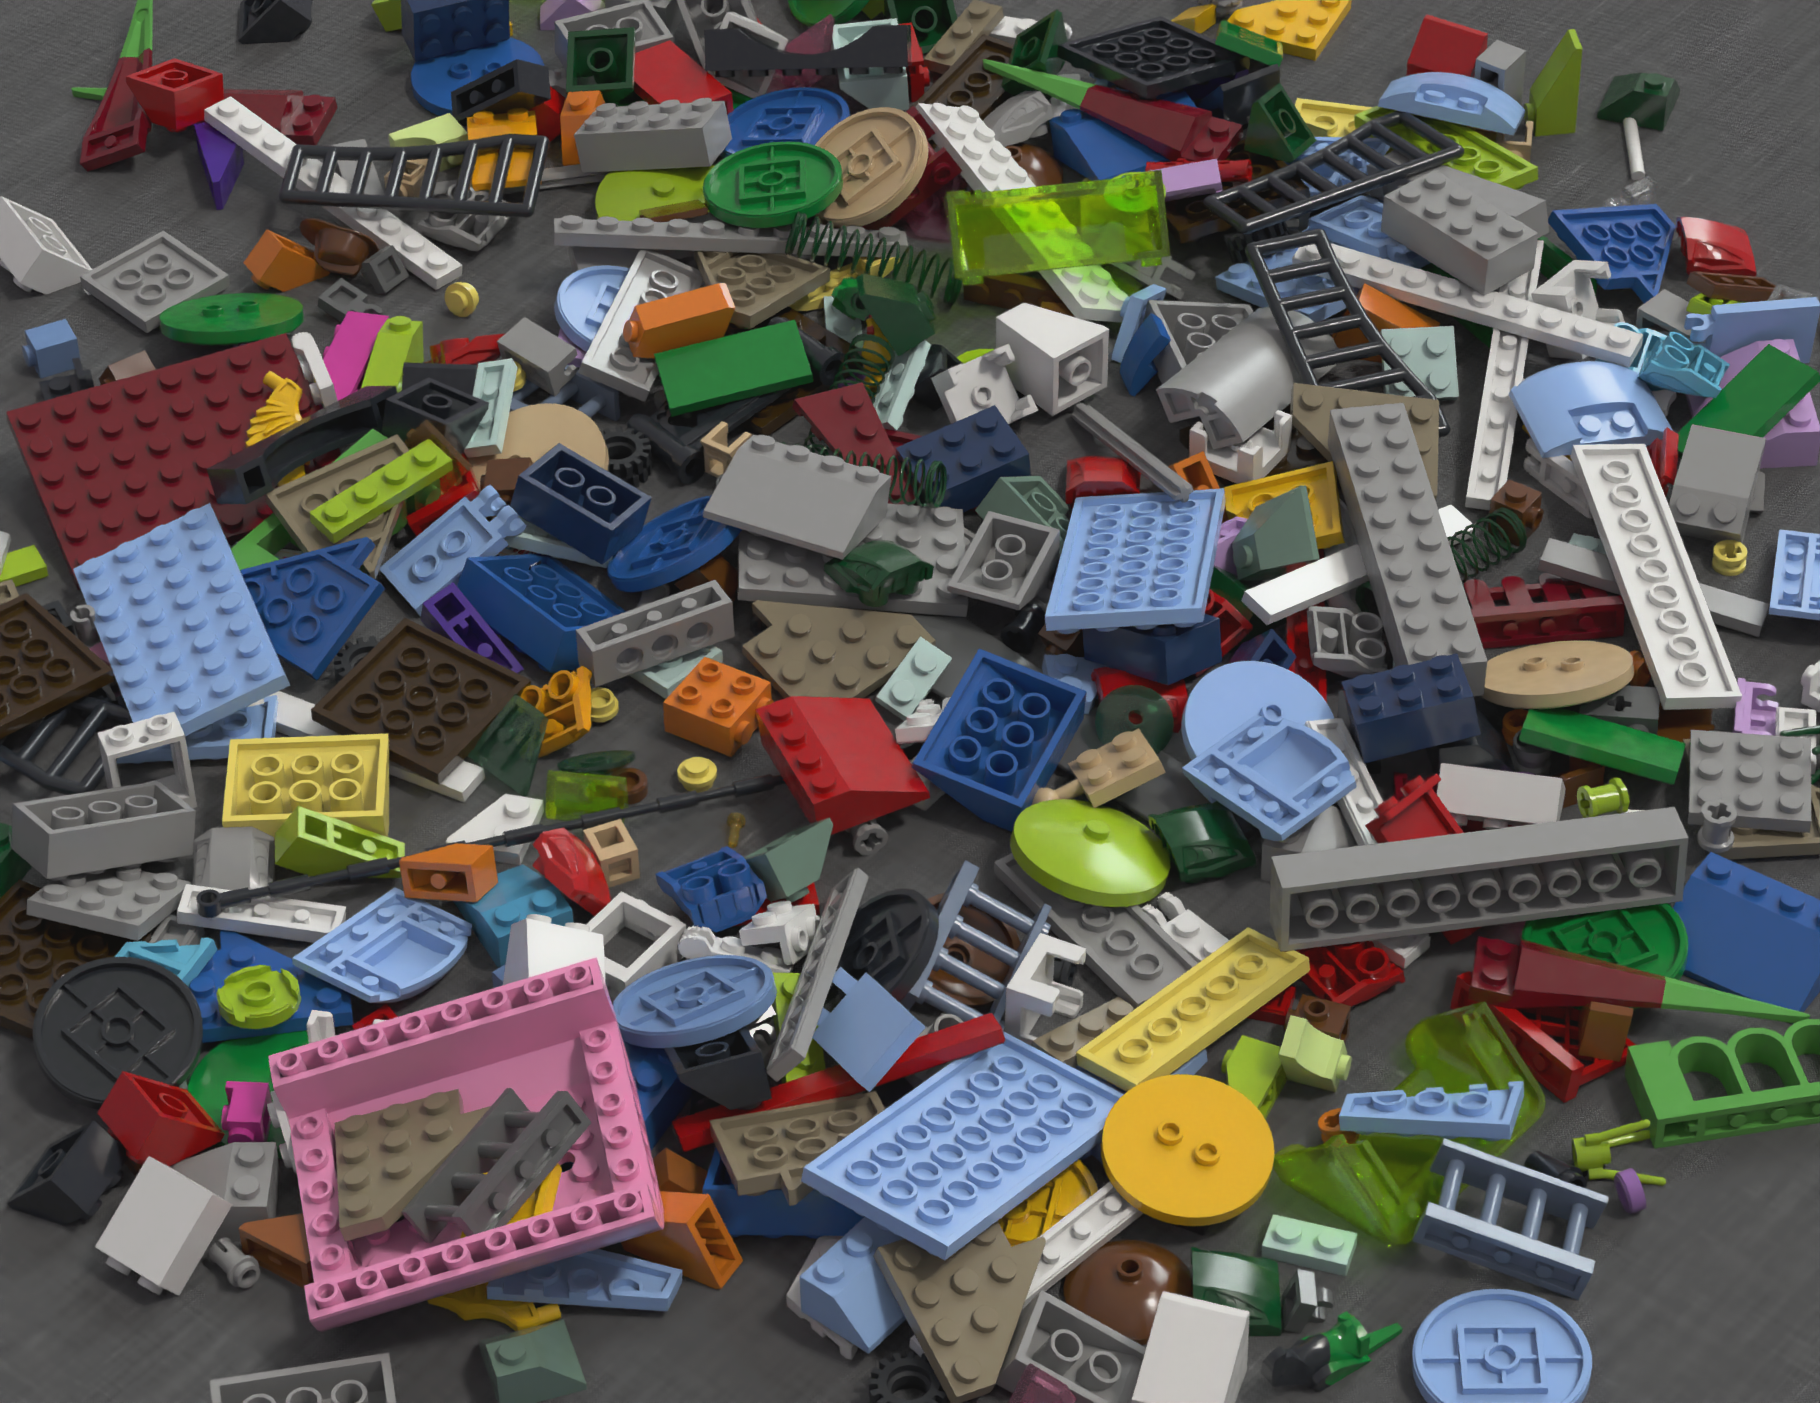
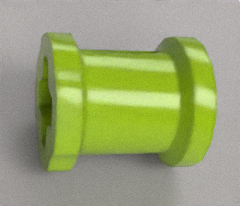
(1603, 799)

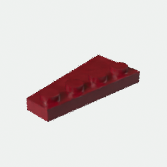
(850, 422)

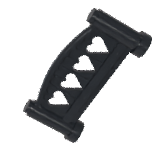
(681, 445)

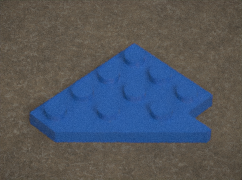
(1629, 238)
(313, 601)
(243, 952)

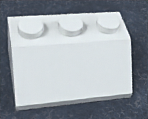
(37, 250)
(1499, 796)

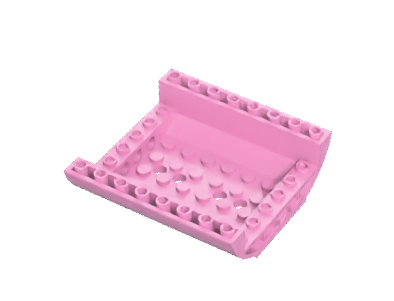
(522, 1036)

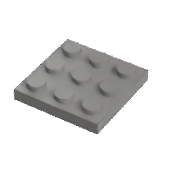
(152, 279)
(1757, 773)
(113, 902)

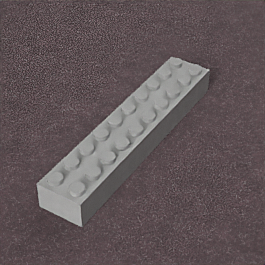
(1403, 539)
(1477, 878)

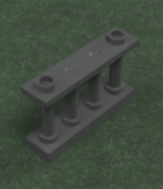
(517, 1153)

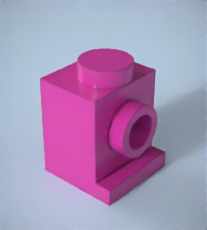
(247, 1111)

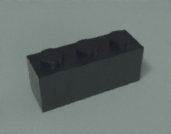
(508, 87)

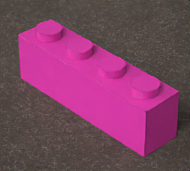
(351, 351)

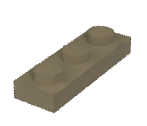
(975, 21)
(1069, 1038)

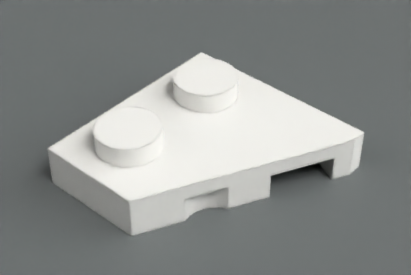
(503, 815)

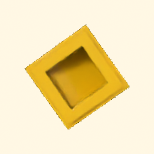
(1197, 18)

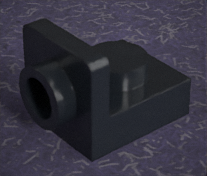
(69, 384)

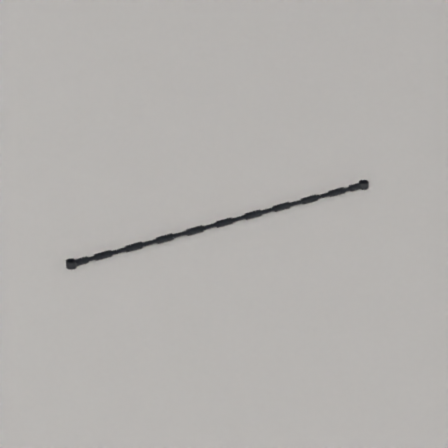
(212, 902)

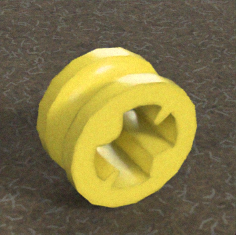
(1729, 557)

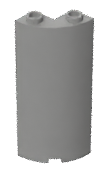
(1240, 379)

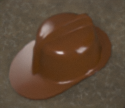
(338, 248)

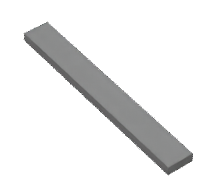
(817, 975)

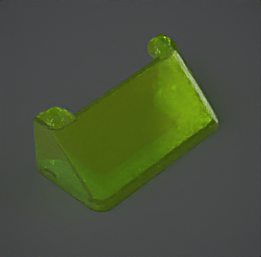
(1057, 226)
(1387, 1178)

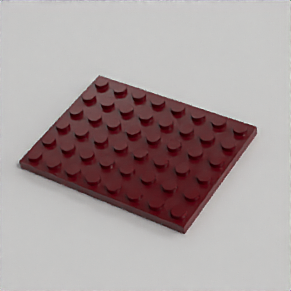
(140, 447)

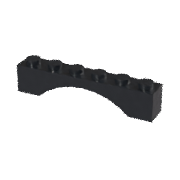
(738, 50)
(264, 464)

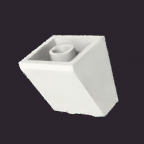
(1054, 354)
(542, 947)
(1193, 1353)

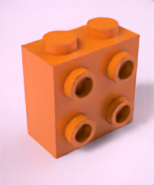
(716, 706)

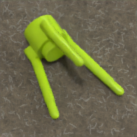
(1593, 1151)

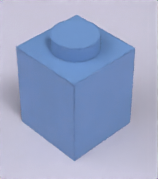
(51, 348)

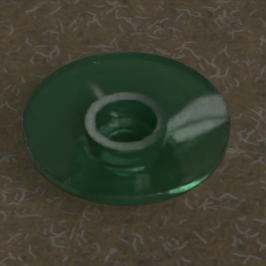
(1120, 703)
(598, 762)

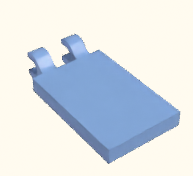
(1358, 227)
(1741, 324)
(441, 550)
(866, 1029)

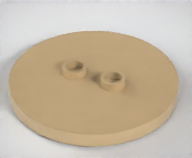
(880, 163)
(539, 428)
(1557, 674)

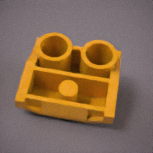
(565, 704)

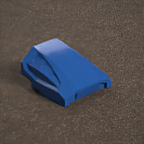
(715, 889)

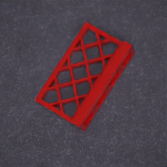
(1550, 1062)

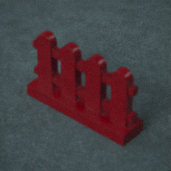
(1545, 622)

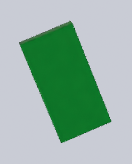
(1249, 43)
(733, 368)
(1756, 396)
(1604, 743)

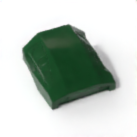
(877, 570)
(1203, 841)
(1240, 1284)

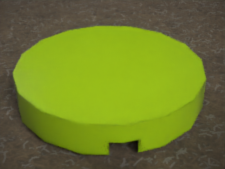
(258, 997)

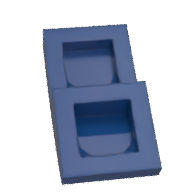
(1137, 363)

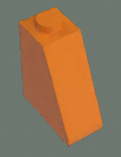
(1385, 314)
(679, 320)
(691, 1240)

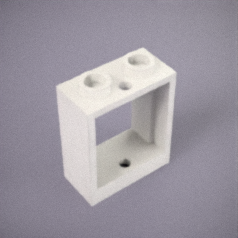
(146, 735)
(646, 921)

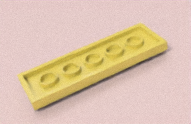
(1193, 1010)

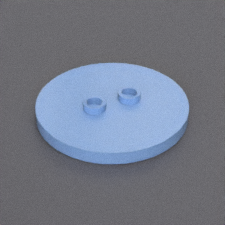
(585, 300)
(1245, 690)
(1501, 1351)

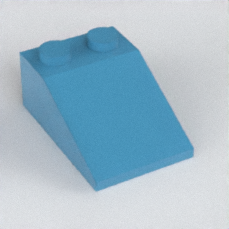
(509, 901)

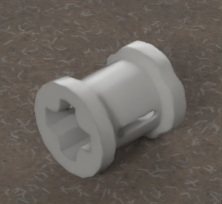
(1716, 832)
(872, 833)

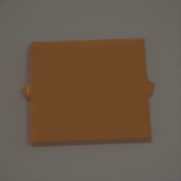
(460, 464)

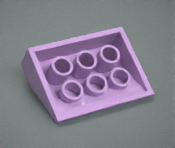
(1797, 435)

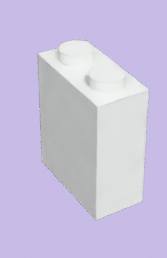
(162, 1227)

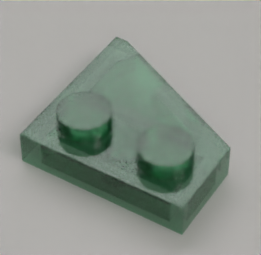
(512, 745)

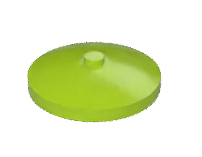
(627, 192)
(1089, 853)

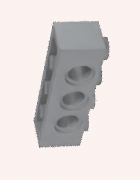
(655, 632)

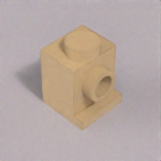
(614, 852)

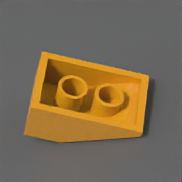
(487, 124)

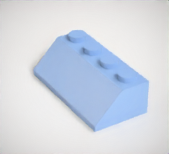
(849, 1290)

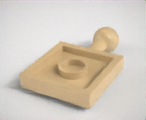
(1109, 770)

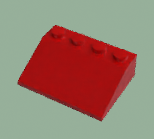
(838, 759)

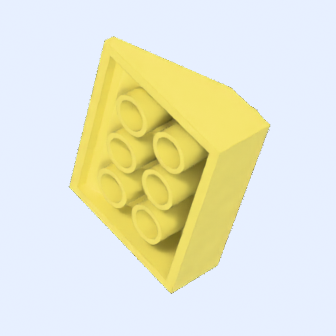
(325, 774)

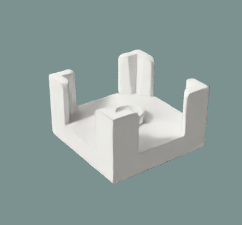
(1573, 293)
(980, 385)
(1248, 459)
(1035, 992)

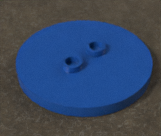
(439, 76)
(785, 116)
(669, 548)

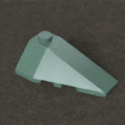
(1028, 500)

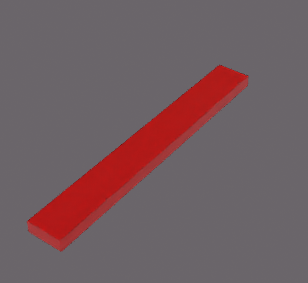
(836, 1082)

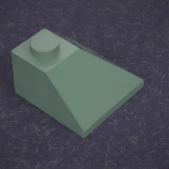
(1276, 538)
(792, 861)
(532, 1364)

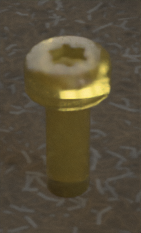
(735, 822)

